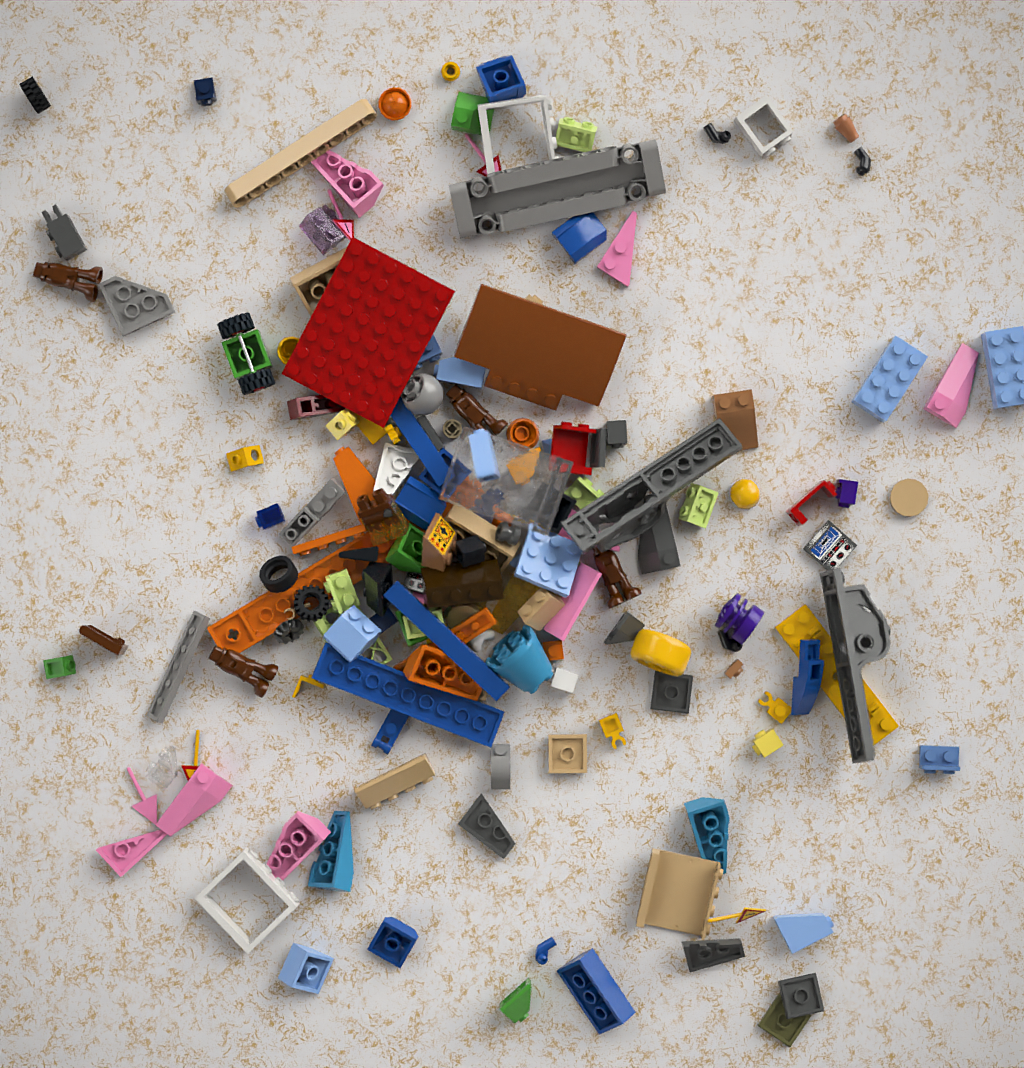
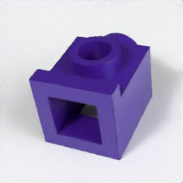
(846, 493)

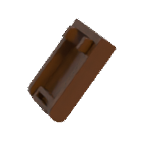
(112, 644)

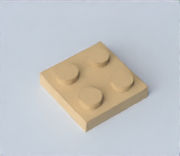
(567, 753)

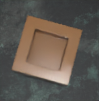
(734, 669)

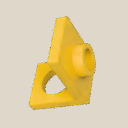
(242, 458)
(307, 679)

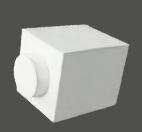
(564, 679)

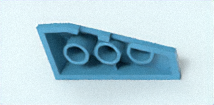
(710, 828)
(335, 862)

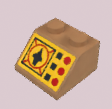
(438, 544)

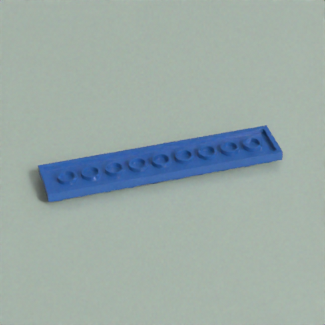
(394, 691)

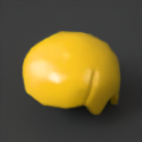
(286, 348)
(745, 494)

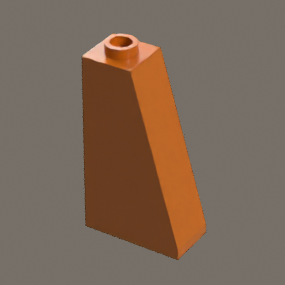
(354, 476)

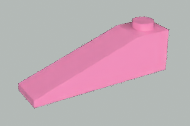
(952, 392)

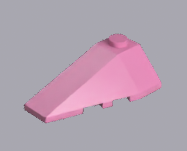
(355, 185)
(196, 797)
(297, 840)

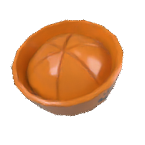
(394, 103)
(523, 432)

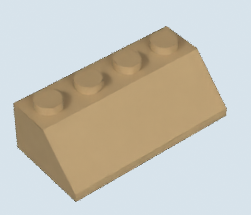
(313, 281)
(469, 524)
(394, 781)

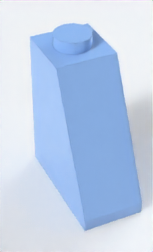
(459, 372)
(483, 456)
(803, 929)

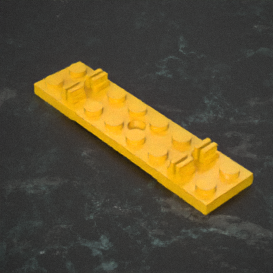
(804, 625)

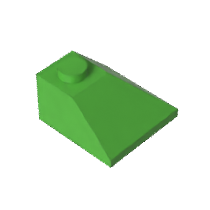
(466, 114)
(407, 551)
(517, 1002)

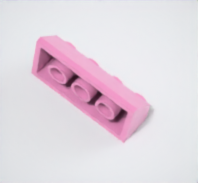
(581, 588)

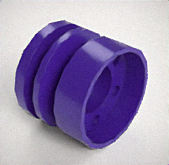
(739, 618)

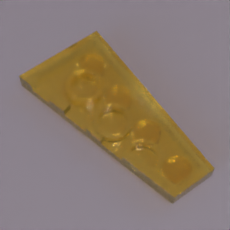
(515, 596)

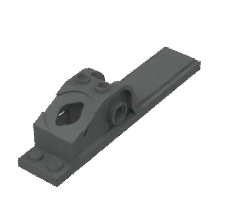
(661, 478)
(856, 640)

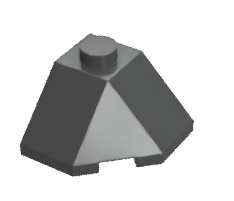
(624, 630)

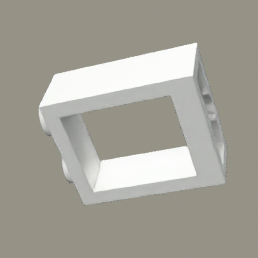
(750, 112)

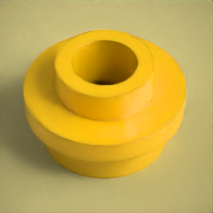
(450, 65)

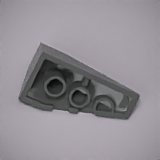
(657, 546)

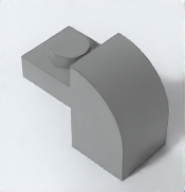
(500, 766)

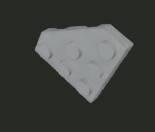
(134, 304)

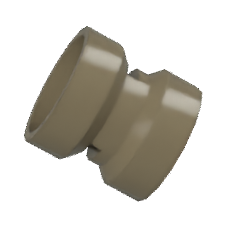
(452, 429)

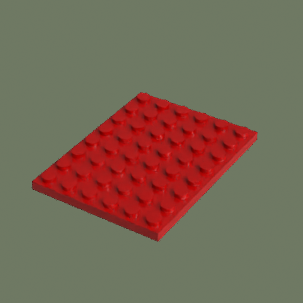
(368, 332)

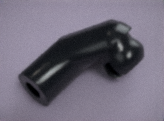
(717, 136)
(865, 161)
(729, 643)

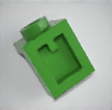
(59, 667)

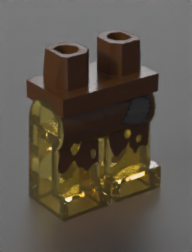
(382, 517)

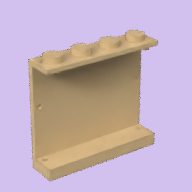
(679, 892)

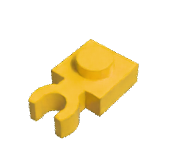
(393, 433)
(777, 709)
(612, 727)

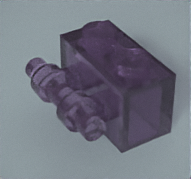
(321, 229)

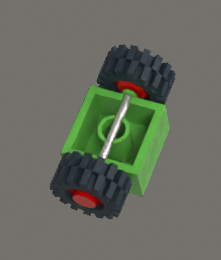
(246, 353)

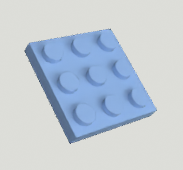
(548, 562)

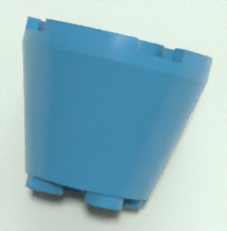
(521, 660)

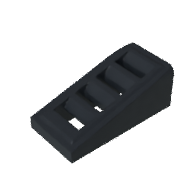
(364, 554)

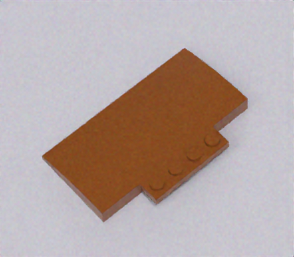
(538, 349)

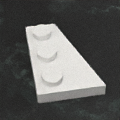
(394, 467)

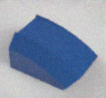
(501, 79)
(580, 235)
(419, 503)

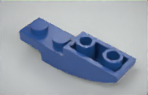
(809, 678)

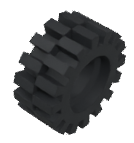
(35, 95)
(311, 592)

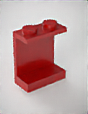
(572, 445)
(796, 515)

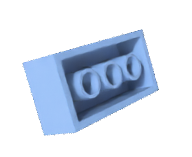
(1005, 366)
(889, 379)

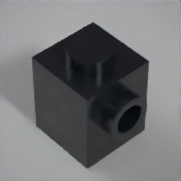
(470, 551)

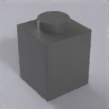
(616, 433)

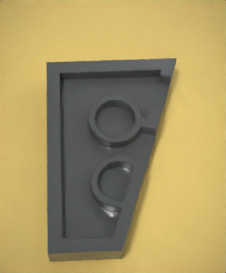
(487, 827)
(711, 952)

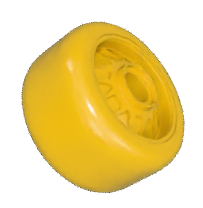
(660, 652)

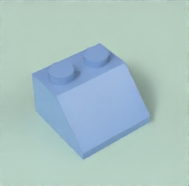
(352, 634)
(305, 968)

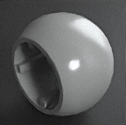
(422, 394)

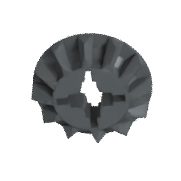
(281, 633)

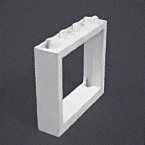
(548, 125)
(222, 917)

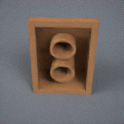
(738, 414)

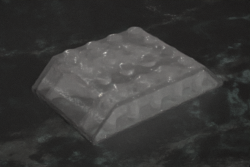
(524, 494)

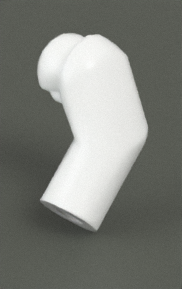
(478, 641)

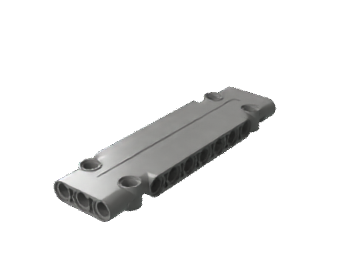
(557, 188)

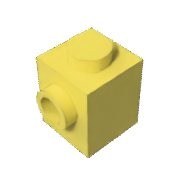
(342, 423)
(766, 742)

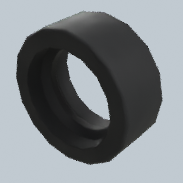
(284, 582)

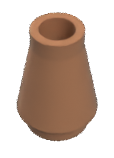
(845, 126)

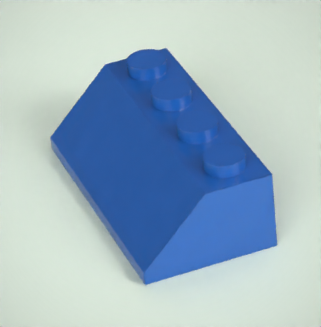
(596, 991)

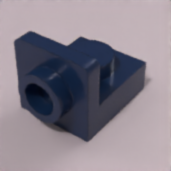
(205, 91)

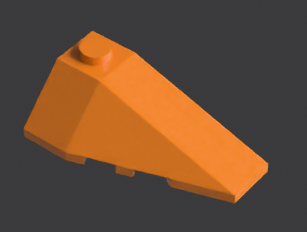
(437, 670)

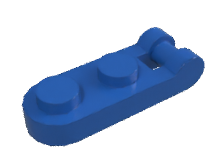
(390, 728)

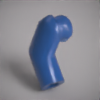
(542, 950)

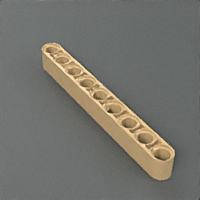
(300, 153)

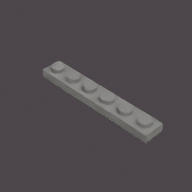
(178, 667)

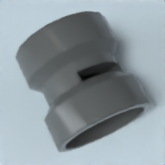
(507, 533)

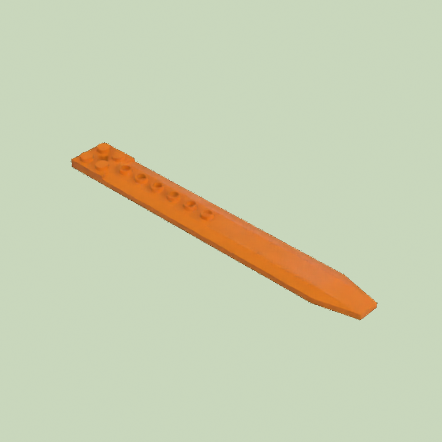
(266, 613)

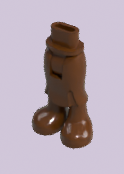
(68, 277)
(472, 411)
(612, 573)
(242, 667)

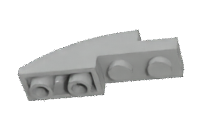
(312, 512)

